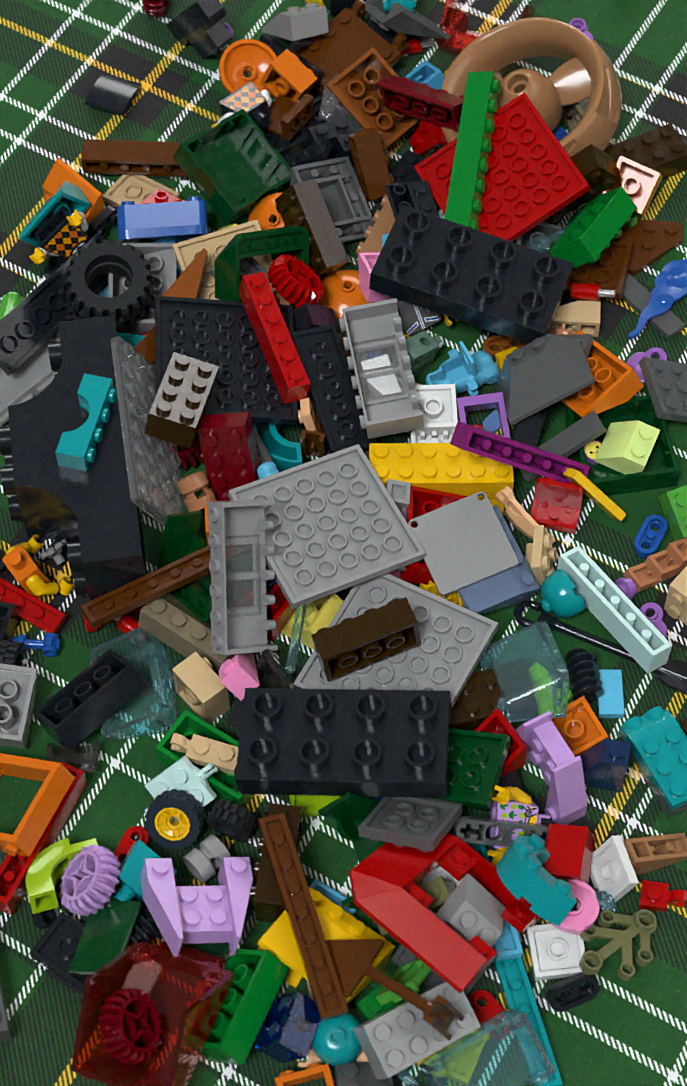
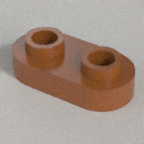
(499, 344)

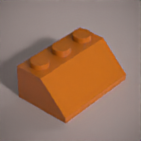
(62, 172)

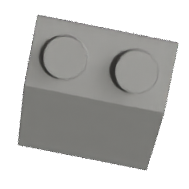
(473, 911)

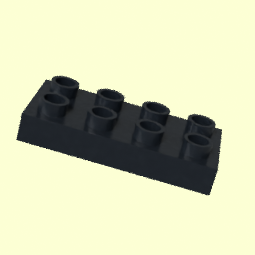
(470, 275)
(344, 742)

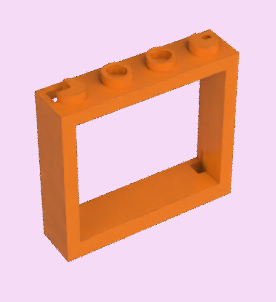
(55, 785)

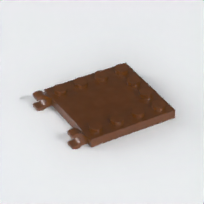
(347, 42)

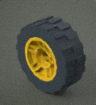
(175, 833)

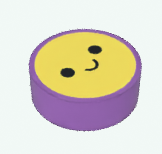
(591, 451)

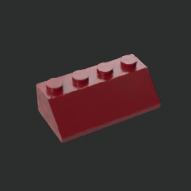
(422, 101)

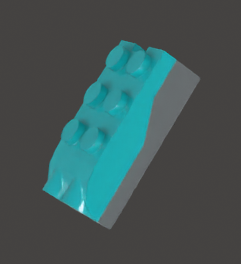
(660, 756)

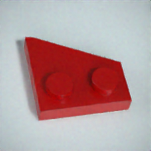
(427, 138)

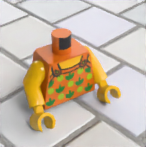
(30, 574)

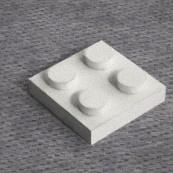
(612, 868)
(554, 952)

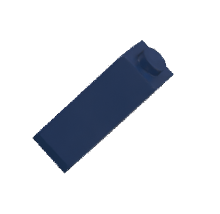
(606, 765)

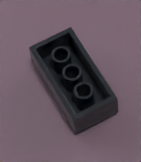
(90, 699)

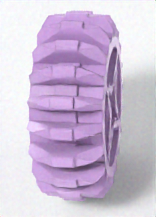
(89, 880)

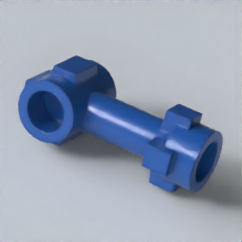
(49, 645)

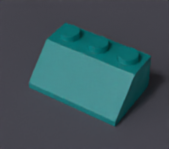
(66, 195)

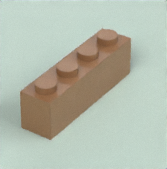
(383, 224)

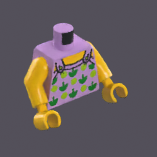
(513, 805)

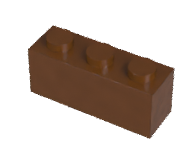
(370, 162)

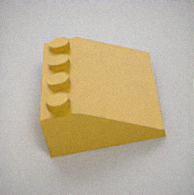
(335, 926)

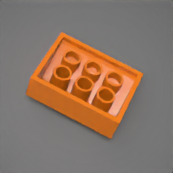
(613, 383)

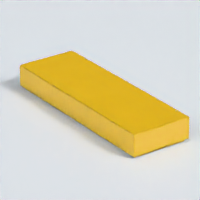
(595, 494)

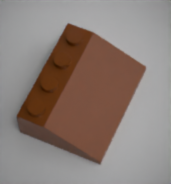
(360, 96)

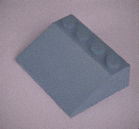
(504, 588)

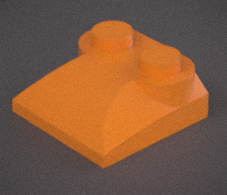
(580, 727)

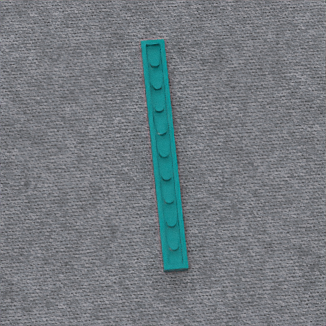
(520, 994)

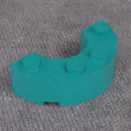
(283, 452)
(526, 878)

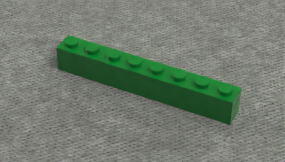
(472, 149)

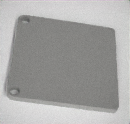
(463, 543)

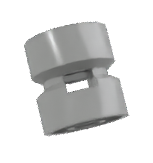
(205, 860)

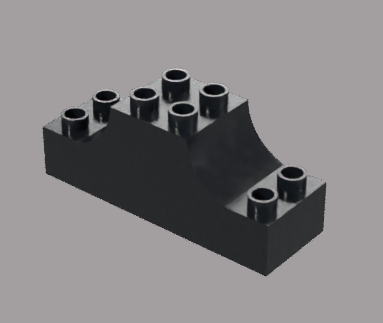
(71, 504)

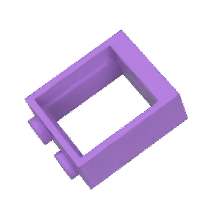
(482, 402)

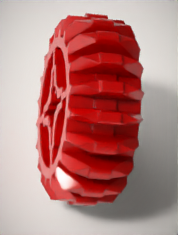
(295, 281)

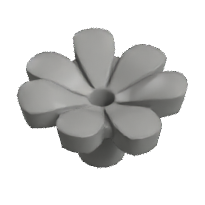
(55, 552)

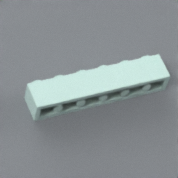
(615, 610)

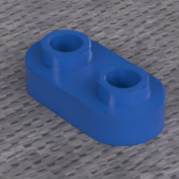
(649, 537)

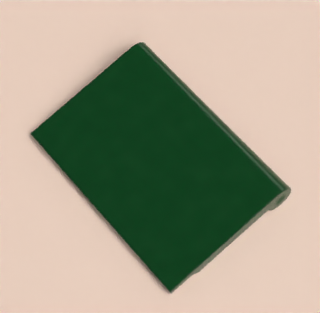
(105, 936)

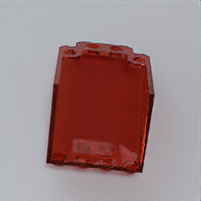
(186, 991)

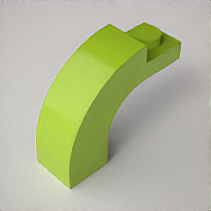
(46, 873)

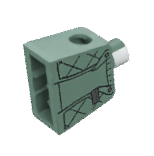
(422, 350)

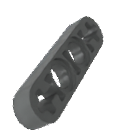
(505, 828)

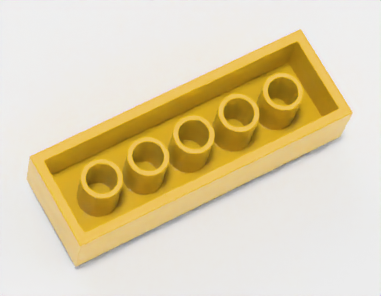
(440, 468)

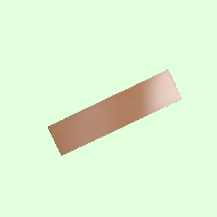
(659, 566)

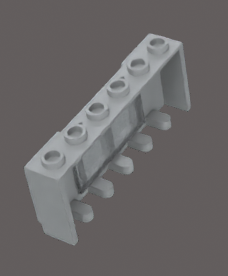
(381, 369)
(239, 576)

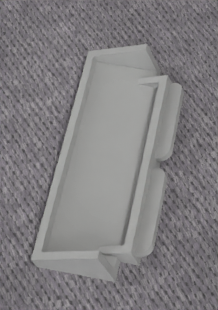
(26, 380)

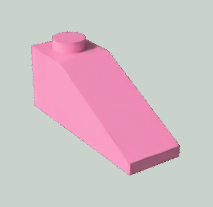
(239, 674)

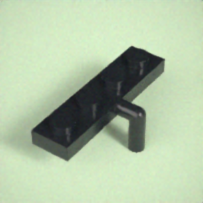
(279, 48)

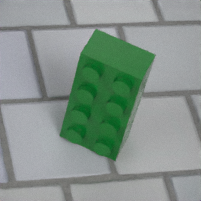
(594, 228)
(221, 782)
(246, 1004)

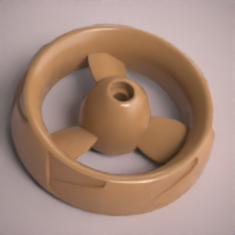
(582, 76)

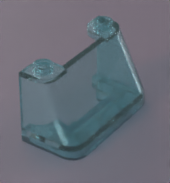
(529, 673)
(156, 705)
(496, 1054)

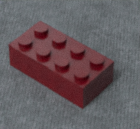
(228, 451)

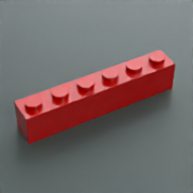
(274, 337)
(14, 869)

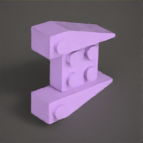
(560, 769)
(198, 912)

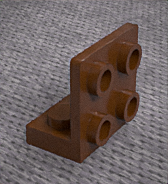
(289, 116)

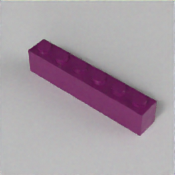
(514, 452)

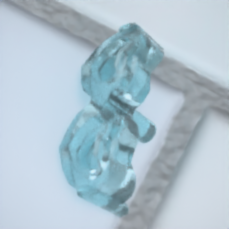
(605, 900)

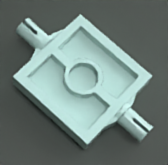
(185, 777)

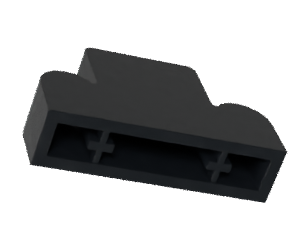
(202, 27)

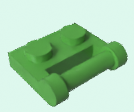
(409, 975)

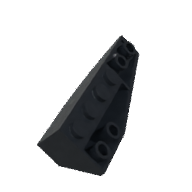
(412, 194)

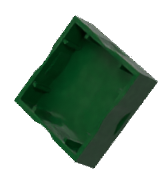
(233, 166)
(662, 465)

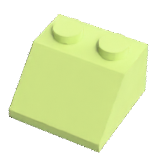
(627, 446)

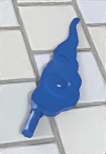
(669, 288)

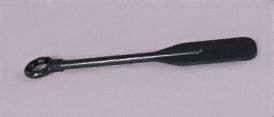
(671, 674)

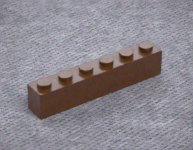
(130, 158)

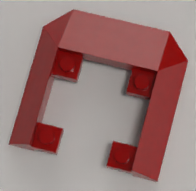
(389, 895)

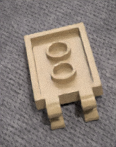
(133, 188)

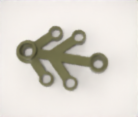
(620, 939)

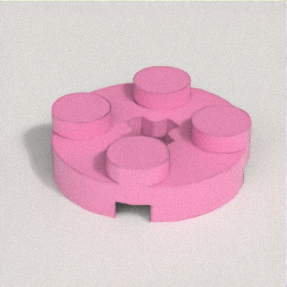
(587, 903)

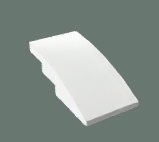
(438, 412)

